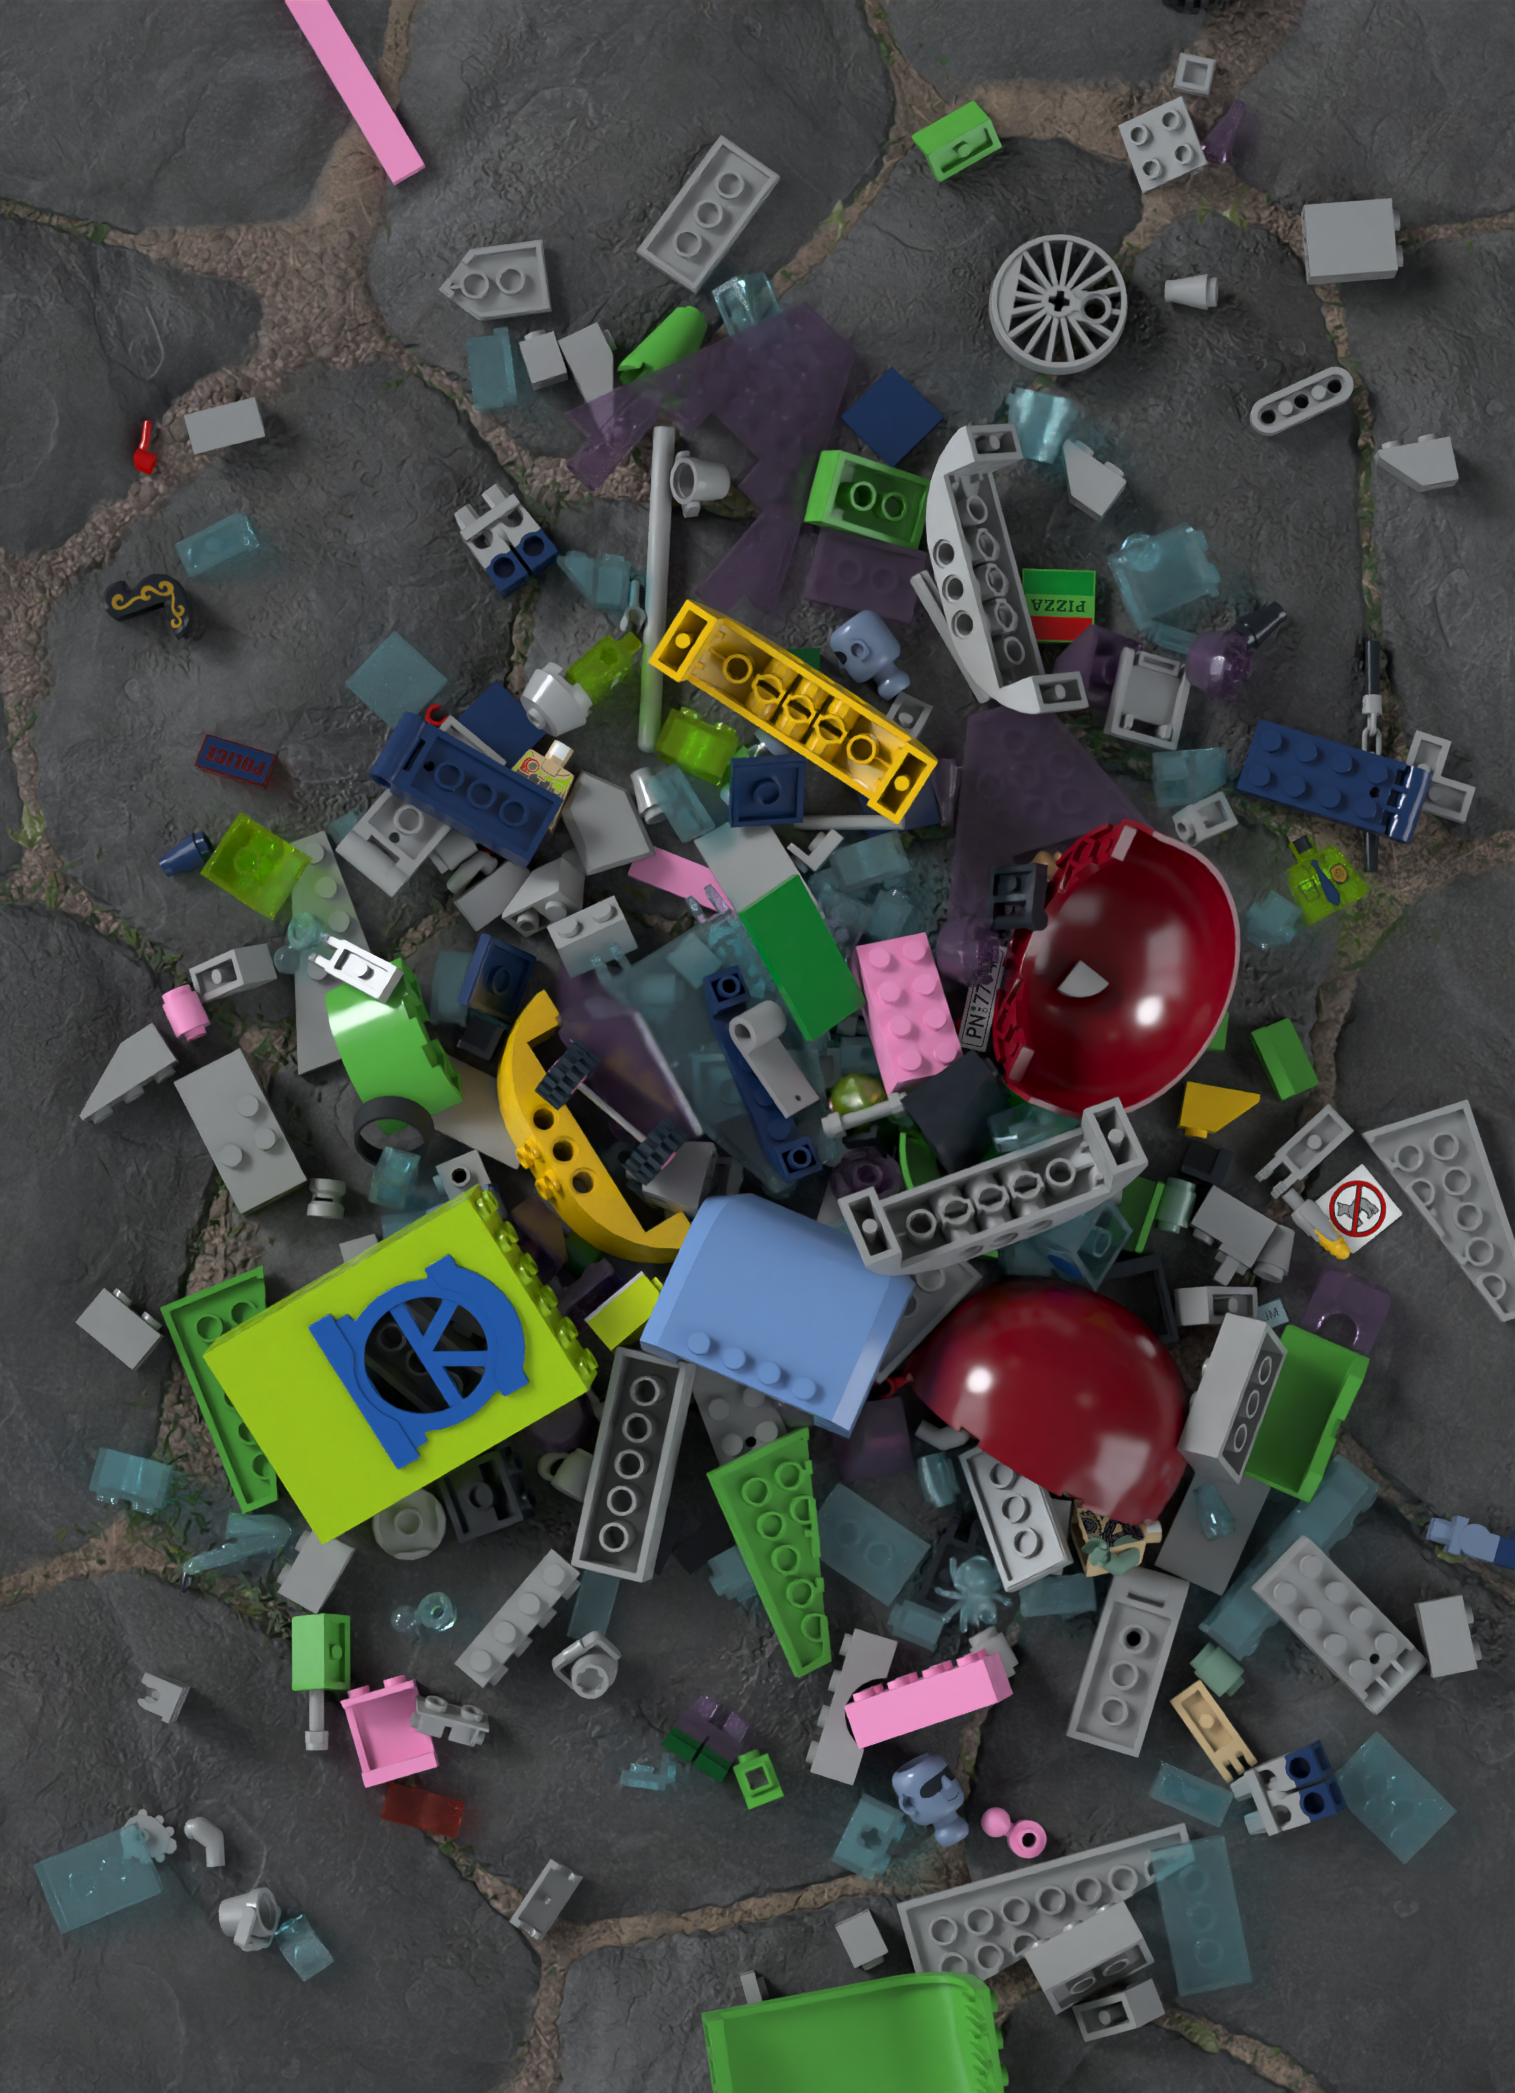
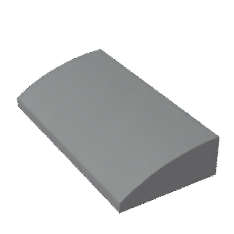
(477, 1118)

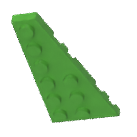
(194, 1327)
(777, 1532)

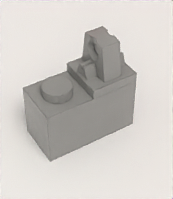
(1233, 1226)

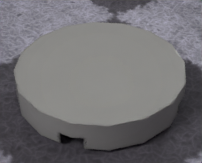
(411, 1526)

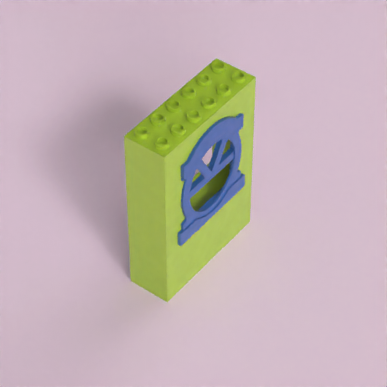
(305, 1380)

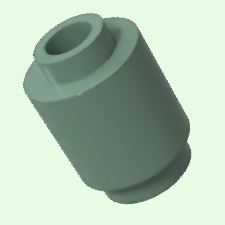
(1175, 1205)
(1218, 1670)

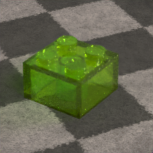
(697, 746)
(256, 865)

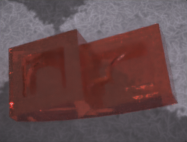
(422, 1809)

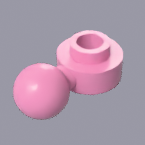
(997, 1823)

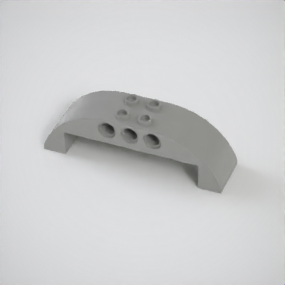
(981, 577)
(998, 1198)

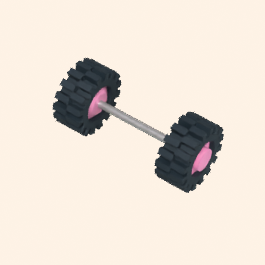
(570, 1074)

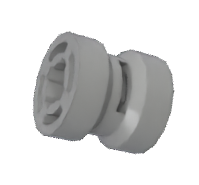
(329, 1190)

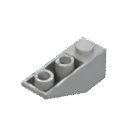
(134, 1065)

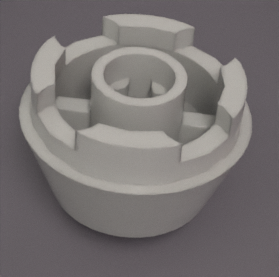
(554, 701)

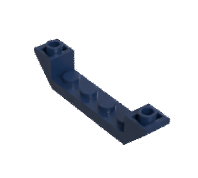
(778, 1136)

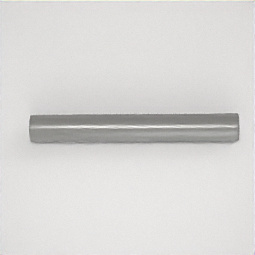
(848, 822)

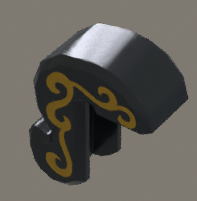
(149, 595)

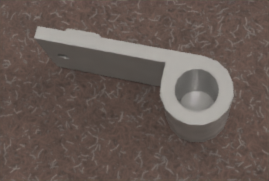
(757, 1039)

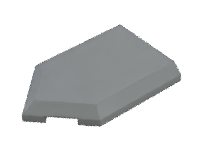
(501, 281)
(604, 824)

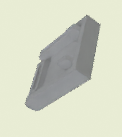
(1149, 693)

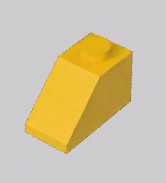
(1211, 1108)

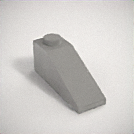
(590, 360)

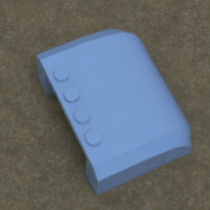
(778, 1308)

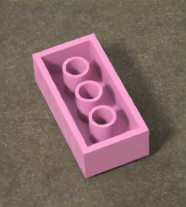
(905, 1011)
(923, 1701)

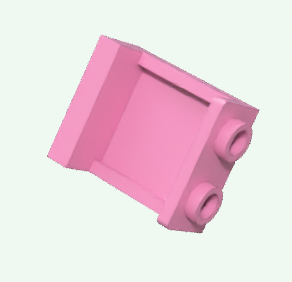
(383, 1734)

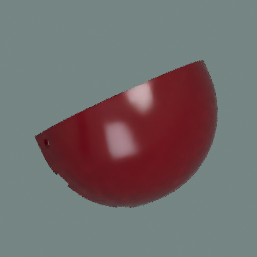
(1164, 939)
(1061, 1392)

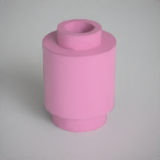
(185, 1013)

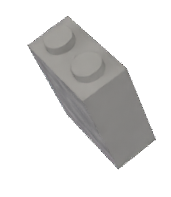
(1351, 241)

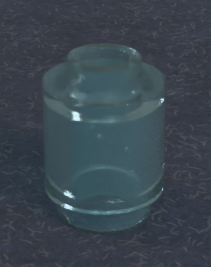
(937, 1479)

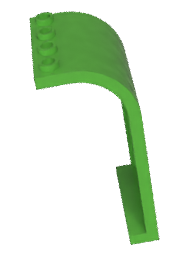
(862, 2038)

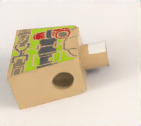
(549, 773)

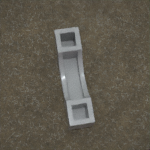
(866, 1659)

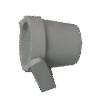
(697, 481)
(592, 1665)
(250, 1918)

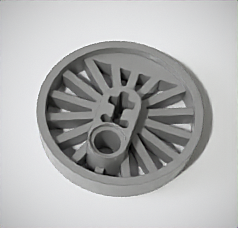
(1072, 314)

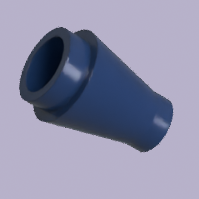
(188, 854)

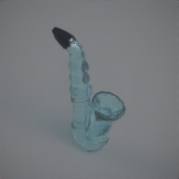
(254, 1536)

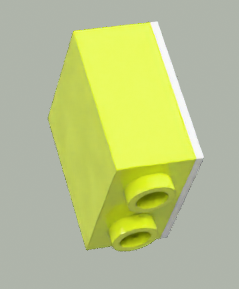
(626, 1312)

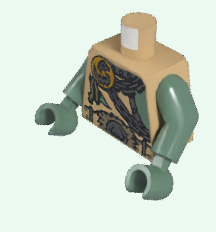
(1107, 1543)

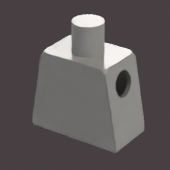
(685, 1180)

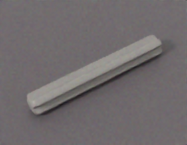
(930, 597)

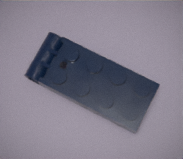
(1334, 782)
(465, 789)

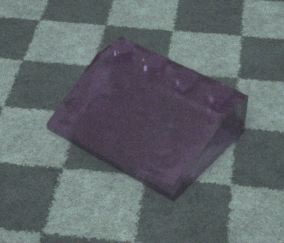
(631, 1069)

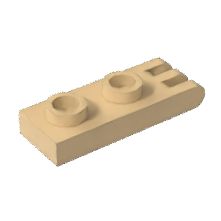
(1212, 1729)

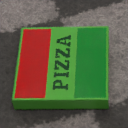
(1059, 603)

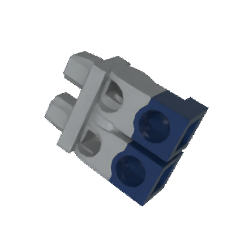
(496, 531)
(1276, 1794)

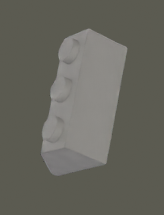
(1089, 1956)

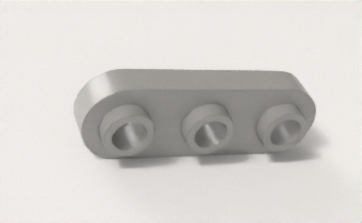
(1312, 389)

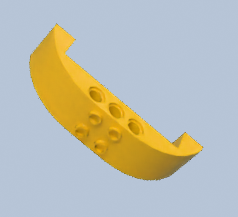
(796, 706)
(598, 1208)

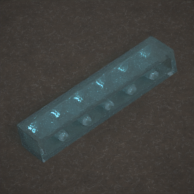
(1340, 1497)

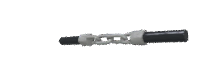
(1371, 708)

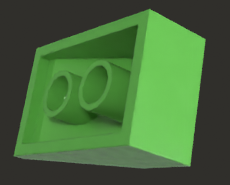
(868, 499)

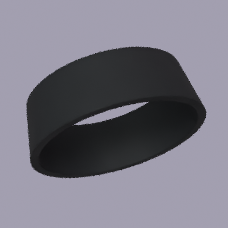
(391, 1108)

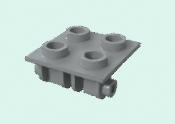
(1163, 144)

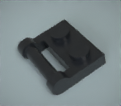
(1017, 886)

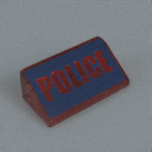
(235, 762)

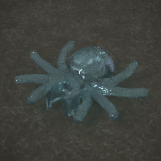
(976, 1585)

